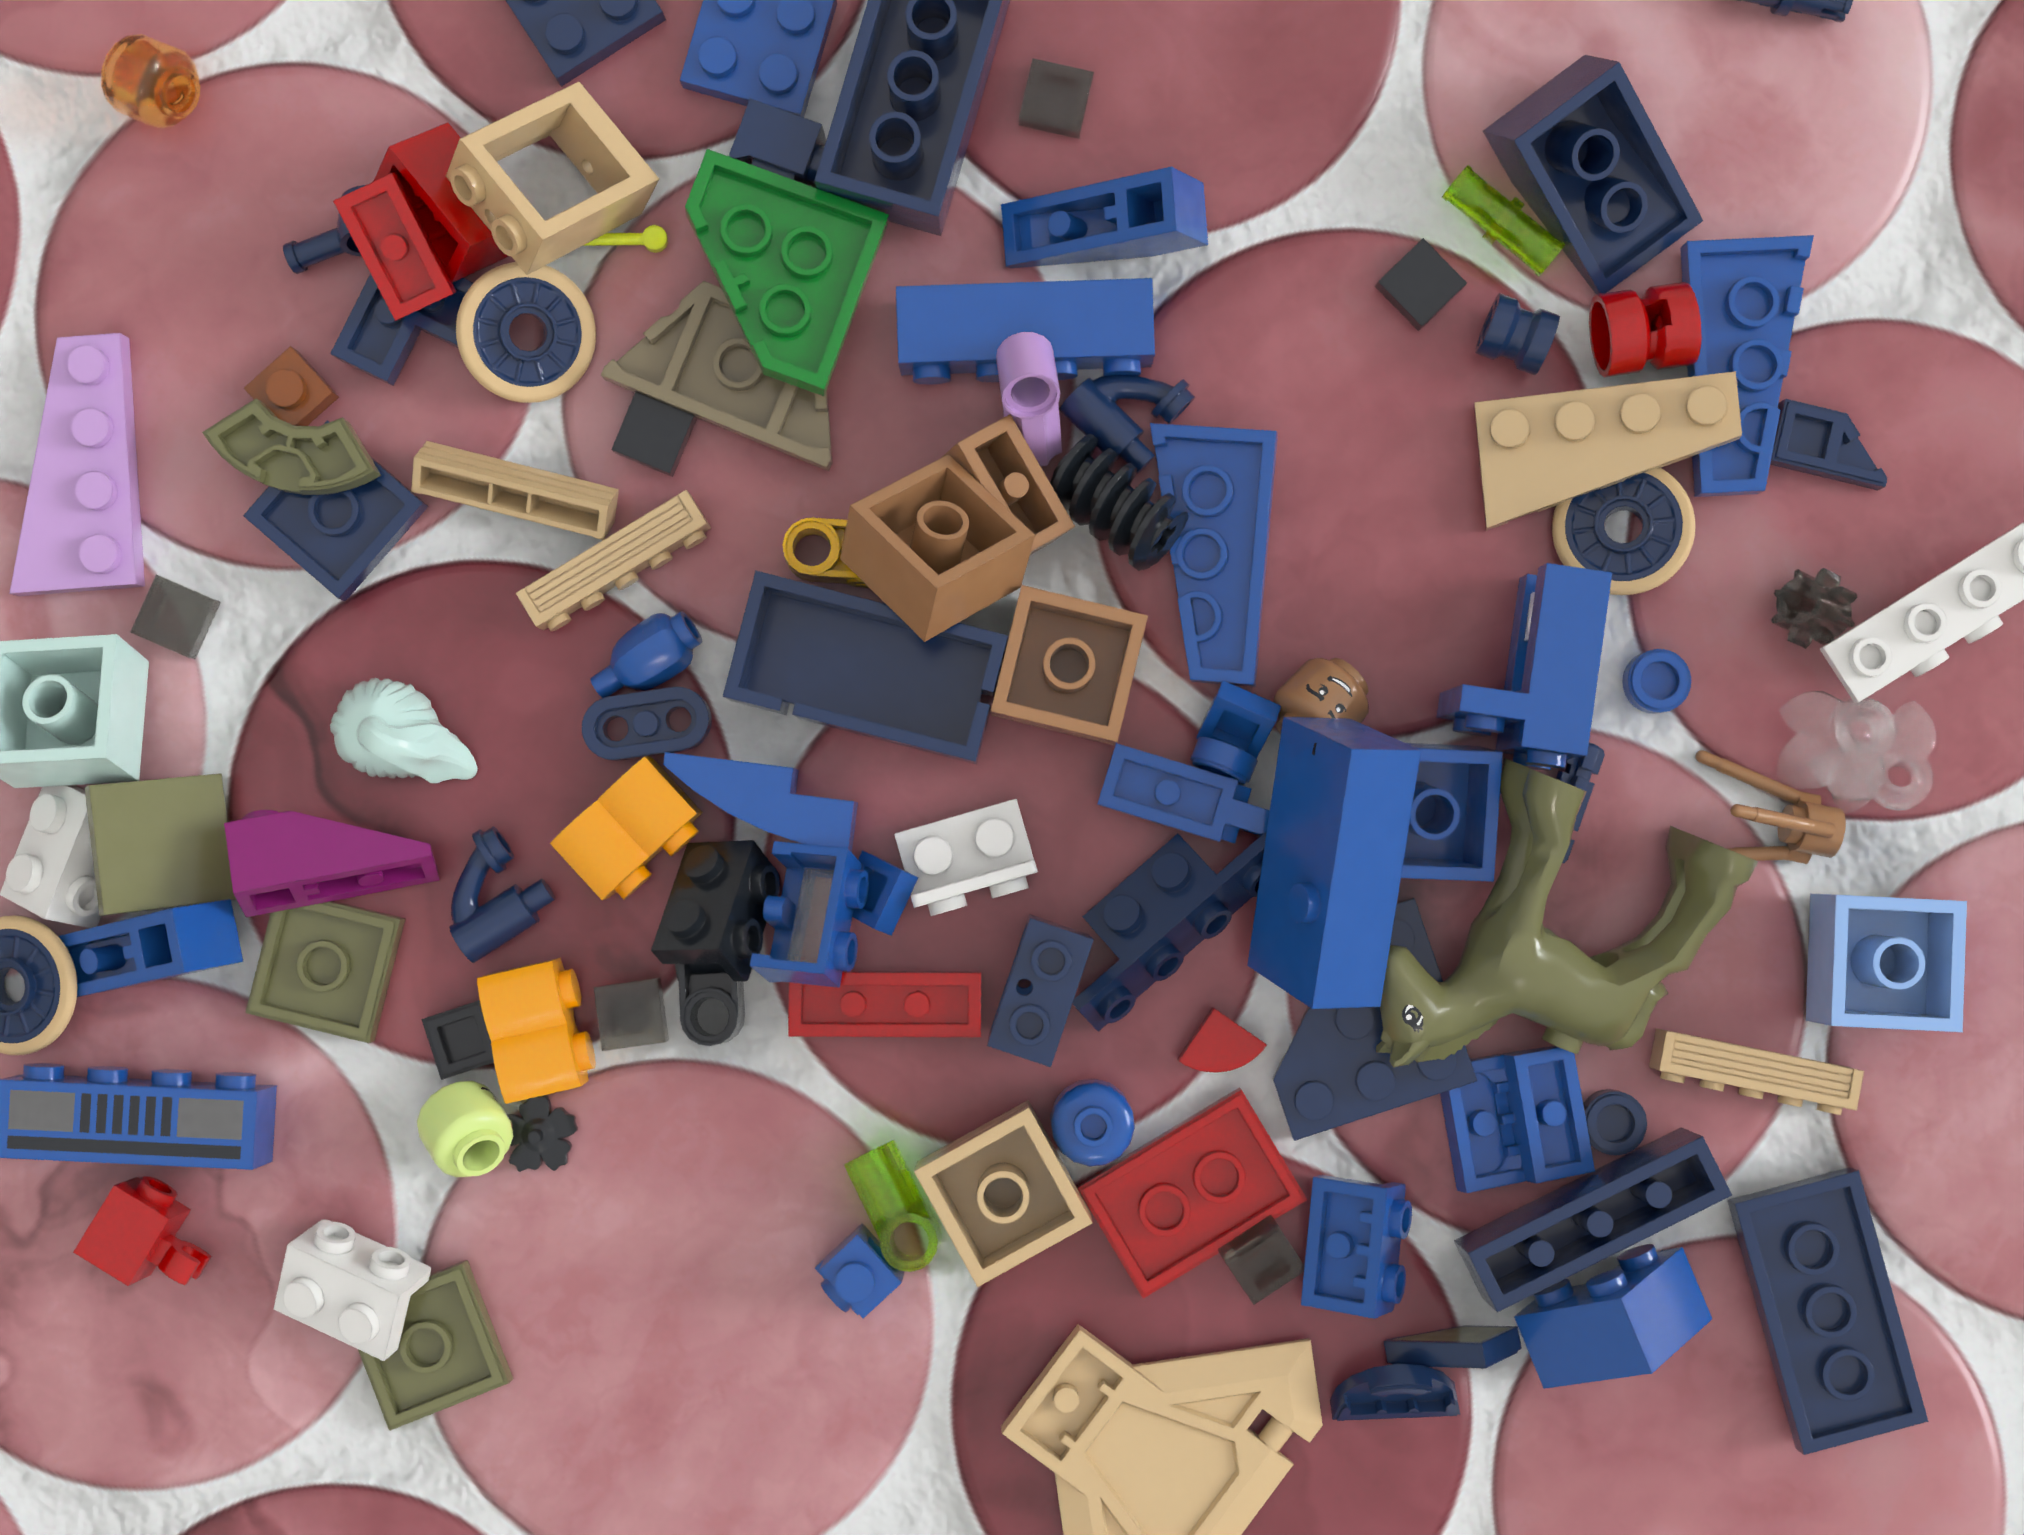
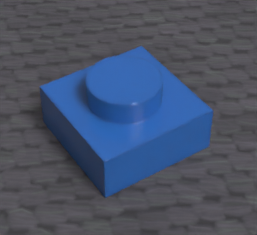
(1239, 718)
(887, 893)

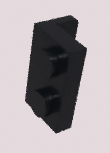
(717, 907)

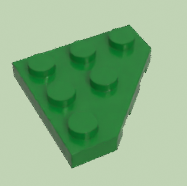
(785, 262)

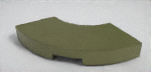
(291, 456)

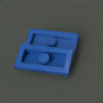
(1518, 1121)

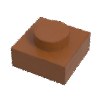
(292, 389)

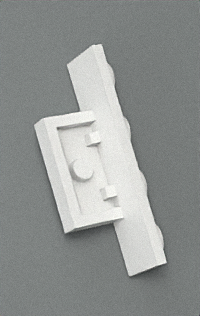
(1931, 618)

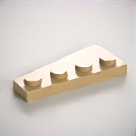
(1583, 440)

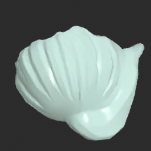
(397, 733)

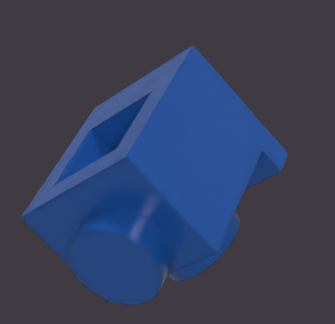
(858, 1273)

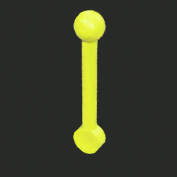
(653, 238)

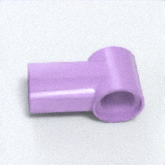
(1031, 392)

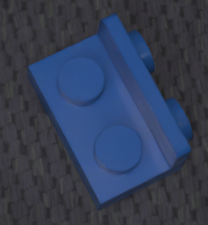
(1355, 1246)

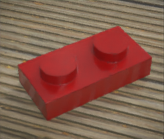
(394, 246)

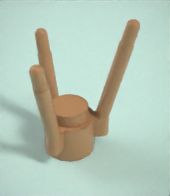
(1804, 826)

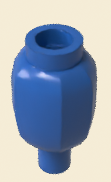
(649, 654)

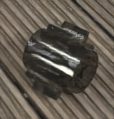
(1814, 608)

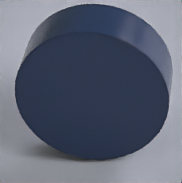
(1614, 1122)

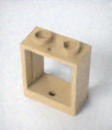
(590, 143)

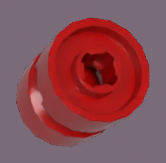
(1652, 329)

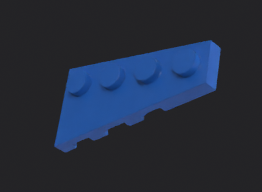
(1747, 314)

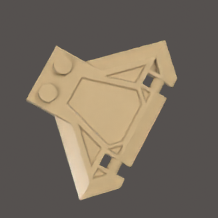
(1167, 1438)

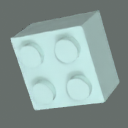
(71, 711)

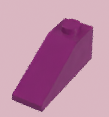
(310, 860)

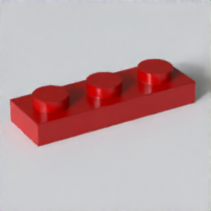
(888, 1005)

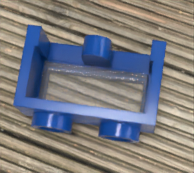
(813, 915)

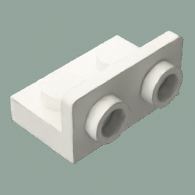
(967, 855)

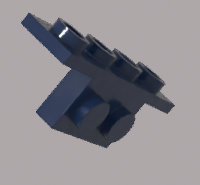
(1160, 918)

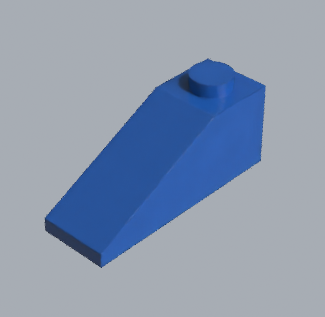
(1107, 221)
(154, 947)

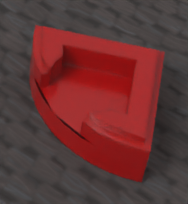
(1220, 1045)

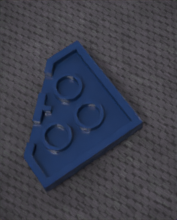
(1333, 1063)

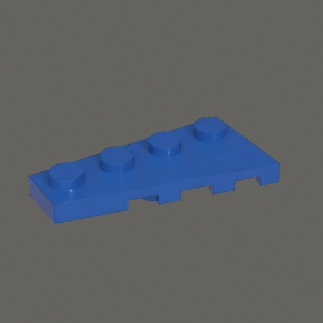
(1222, 552)

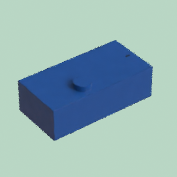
(1333, 861)

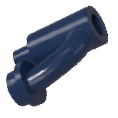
(1094, 411)
(487, 927)

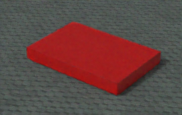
(1190, 1192)

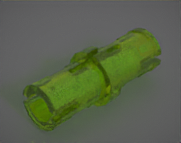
(1503, 220)

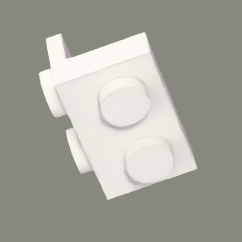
(55, 860)
(349, 1287)

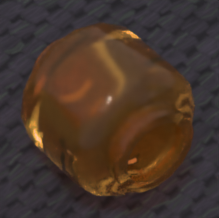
(150, 81)

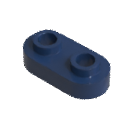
(647, 722)

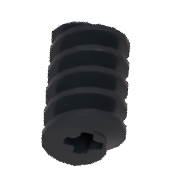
(1114, 507)

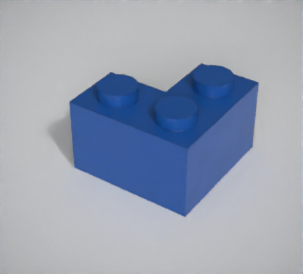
(1615, 1322)

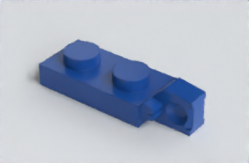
(1179, 796)

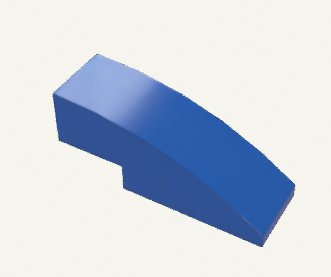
(767, 799)

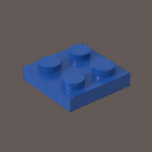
(758, 51)

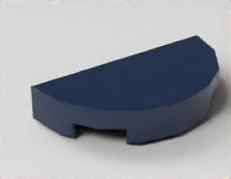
(1395, 1393)

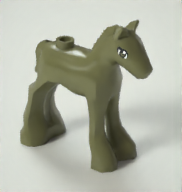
(1530, 971)

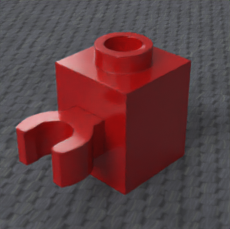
(138, 1233)

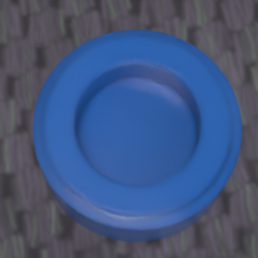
(1656, 681)
(1223, 759)

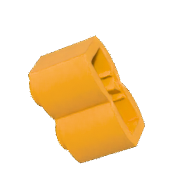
(627, 829)
(535, 1029)

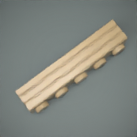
(514, 490)
(614, 562)
(1756, 1071)

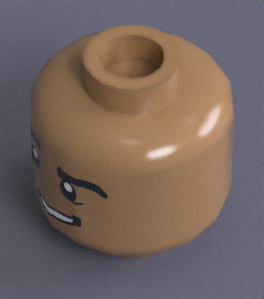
(1323, 691)

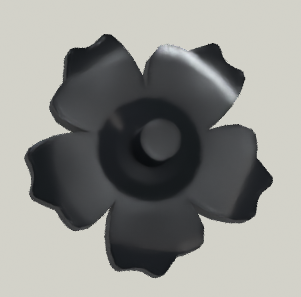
(541, 1135)

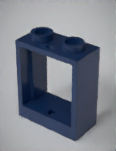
(1034, 1017)

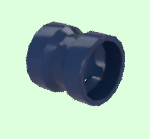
(1517, 334)

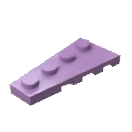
(84, 483)

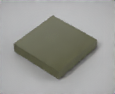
(159, 843)
(326, 968)
(443, 1351)

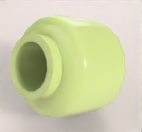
(465, 1129)

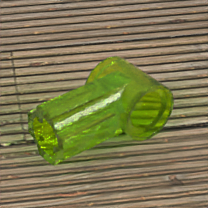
(891, 1200)

